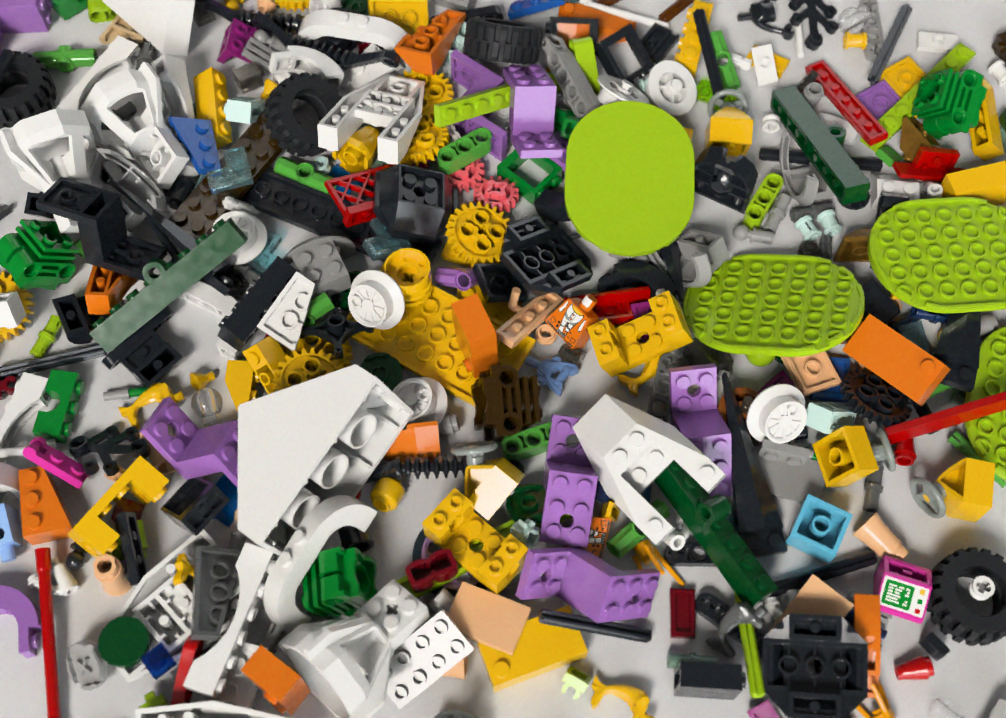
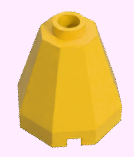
(359, 151)

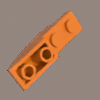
(868, 625)

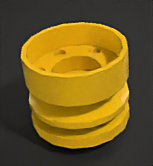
(412, 273)

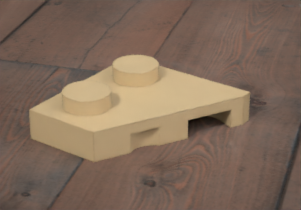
(123, 29)

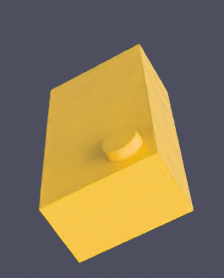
(980, 182)
(537, 652)

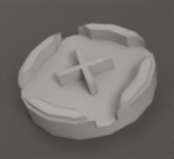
(86, 665)

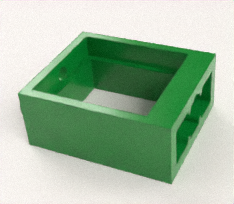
(513, 162)

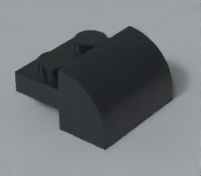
(75, 318)
(150, 359)

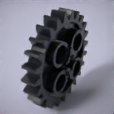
(875, 398)

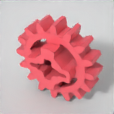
(467, 176)
(496, 194)

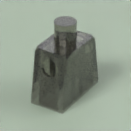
(700, 354)

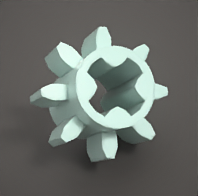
(525, 532)

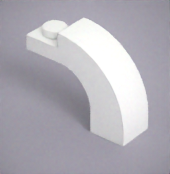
(305, 59)

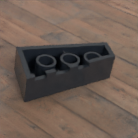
(247, 314)

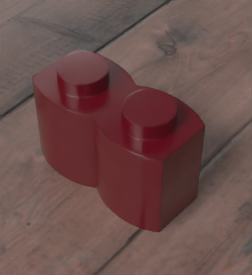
(426, 572)

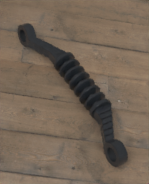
(241, 15)
(346, 59)
(396, 468)

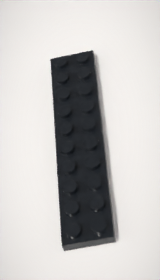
(313, 211)

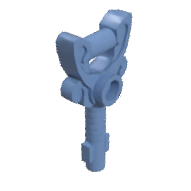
(548, 367)

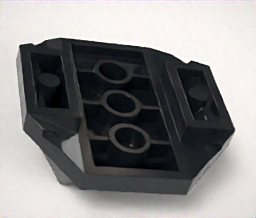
(414, 202)
(544, 257)
(844, 663)

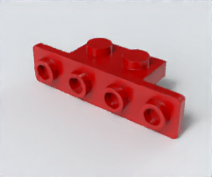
(929, 164)
(616, 304)

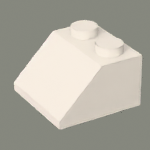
(891, 184)

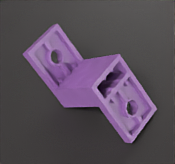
(24, 16)
(477, 78)
(532, 111)
(699, 418)
(191, 449)
(568, 486)
(587, 584)

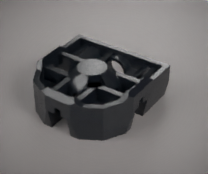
(736, 180)

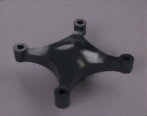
(335, 330)

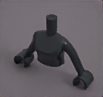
(762, 13)

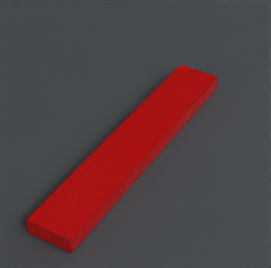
(848, 104)
(946, 418)

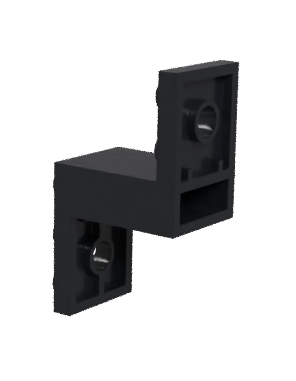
(100, 226)

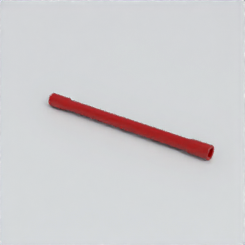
(44, 568)

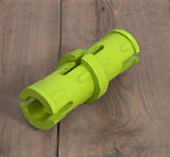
(46, 337)

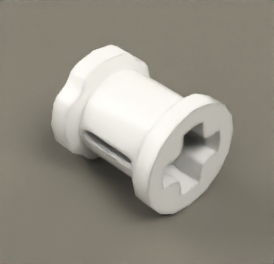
(998, 70)

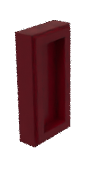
(682, 613)

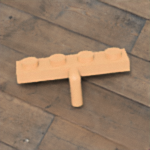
(526, 317)

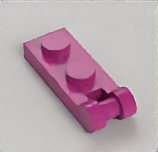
(55, 462)

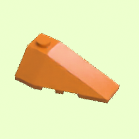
(607, 23)
(430, 45)
(417, 440)

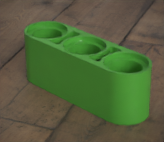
(464, 150)
(525, 449)

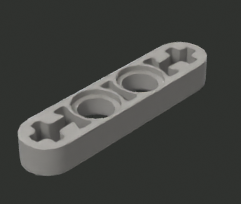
(874, 29)

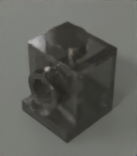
(248, 77)

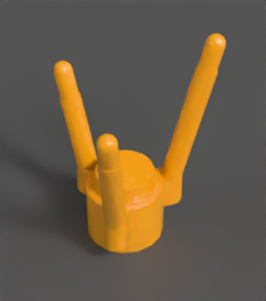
(647, 554)
(884, 710)

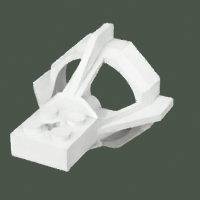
(144, 137)
(43, 166)
(340, 652)

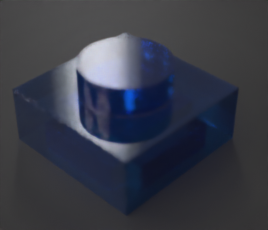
(158, 661)

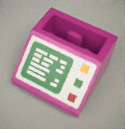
(903, 588)

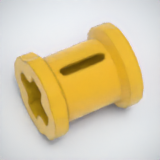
(854, 40)

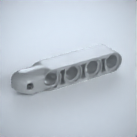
(569, 76)

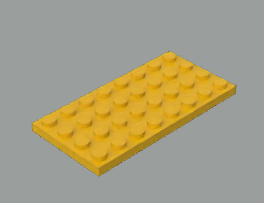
(428, 345)

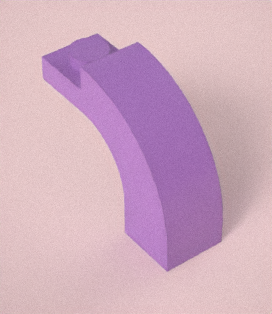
(27, 616)

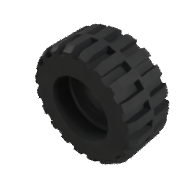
(502, 40)
(35, 98)
(280, 114)
(947, 607)

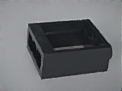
(593, 25)
(609, 63)
(186, 510)

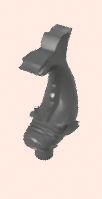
(737, 614)

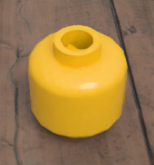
(387, 494)

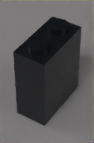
(708, 680)

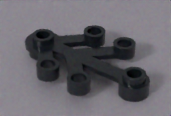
(814, 39)
(81, 446)

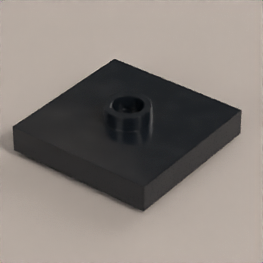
(497, 283)
(878, 303)

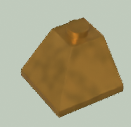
(913, 137)
(853, 247)

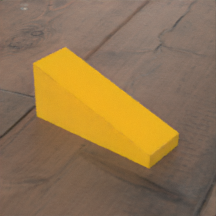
(610, 511)

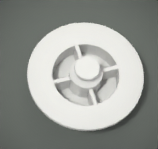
(671, 88)
(618, 90)
(256, 234)
(376, 300)
(424, 397)
(777, 414)

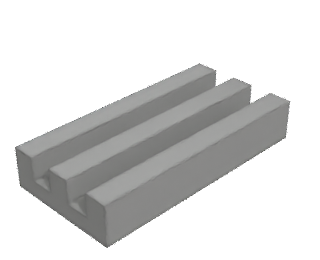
(263, 52)

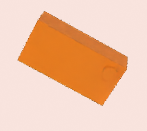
(475, 335)
(896, 359)

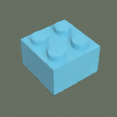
(818, 529)

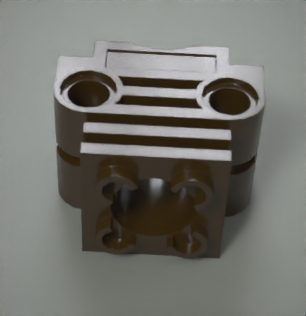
(505, 402)

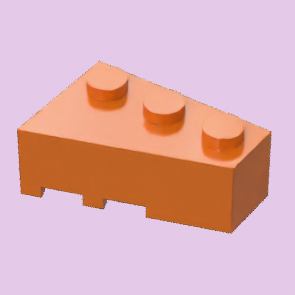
(106, 290)
(42, 507)
(280, 683)

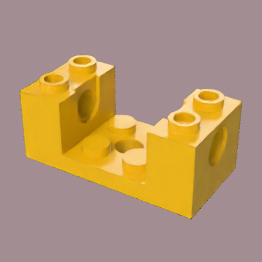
(620, 348)
(140, 480)
(456, 526)

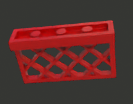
(362, 210)

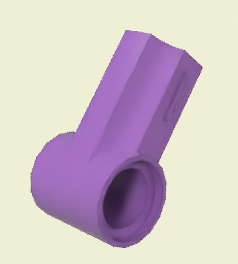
(455, 277)

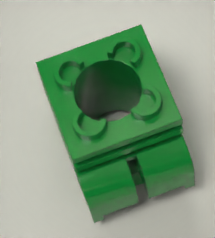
(949, 101)
(38, 255)
(339, 582)

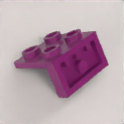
(235, 40)

